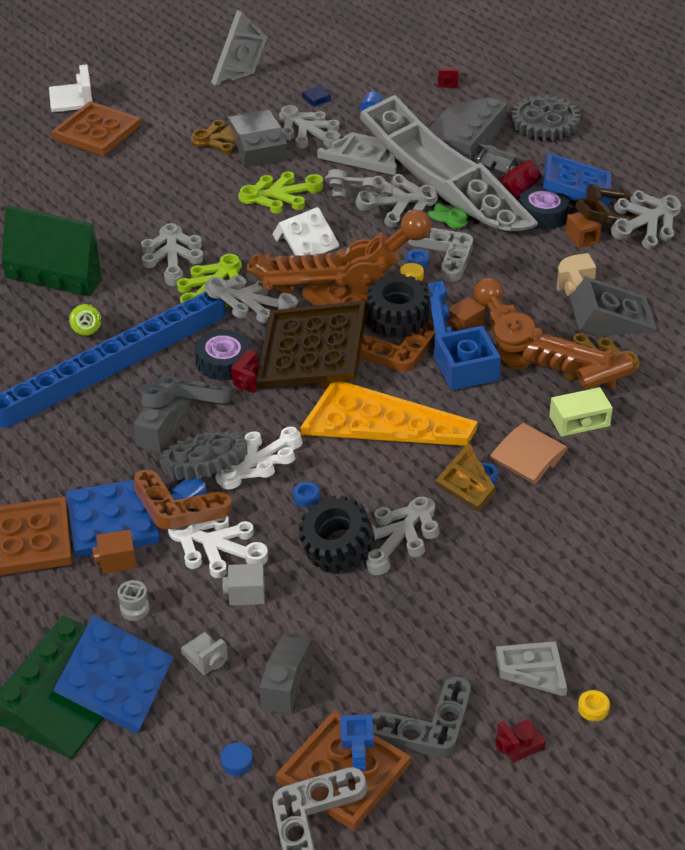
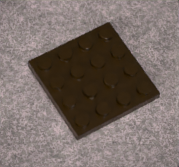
(312, 345)

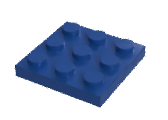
(573, 177)
(108, 510)
(114, 674)

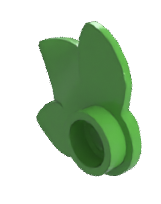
(454, 218)

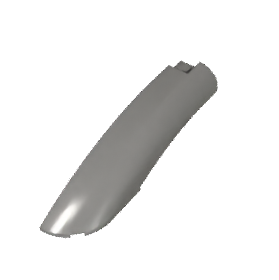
(436, 164)

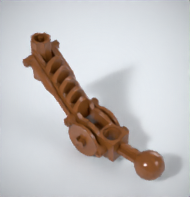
(357, 266)
(524, 344)

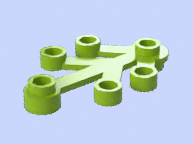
(255, 194)
(228, 265)

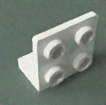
(71, 96)
(307, 233)

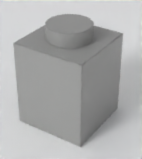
(245, 584)

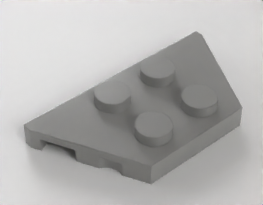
(240, 50)
(360, 152)

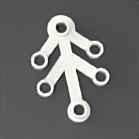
(263, 460)
(253, 553)

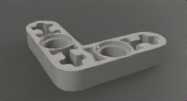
(460, 246)
(304, 804)

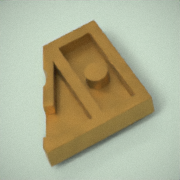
(467, 480)

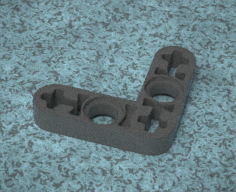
(168, 388)
(429, 731)

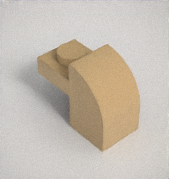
(573, 270)

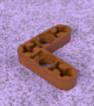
(397, 355)
(210, 505)

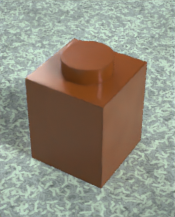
(582, 231)
(466, 315)
(114, 551)

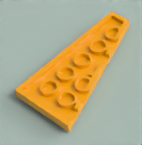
(368, 414)

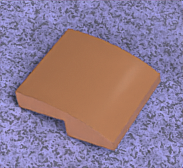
(528, 453)

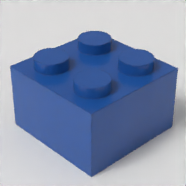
(467, 358)

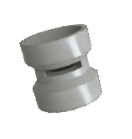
(133, 600)

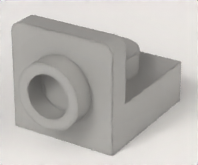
(205, 653)

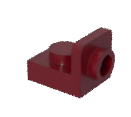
(448, 77)
(245, 372)
(518, 740)

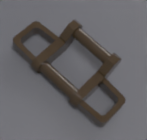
(595, 210)

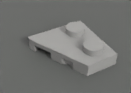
(533, 666)

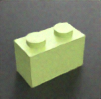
(580, 411)

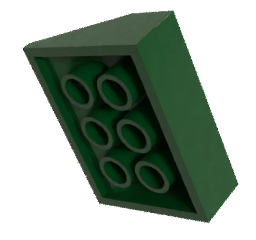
(50, 251)
(33, 707)

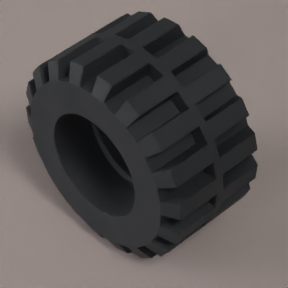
(397, 305)
(334, 516)

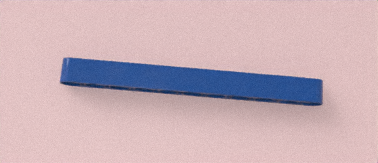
(108, 358)

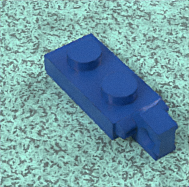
(439, 308)

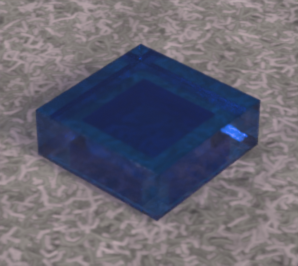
(316, 96)

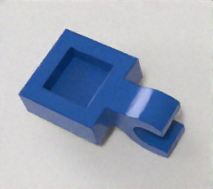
(357, 735)

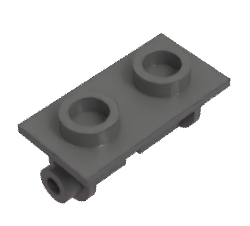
(489, 155)

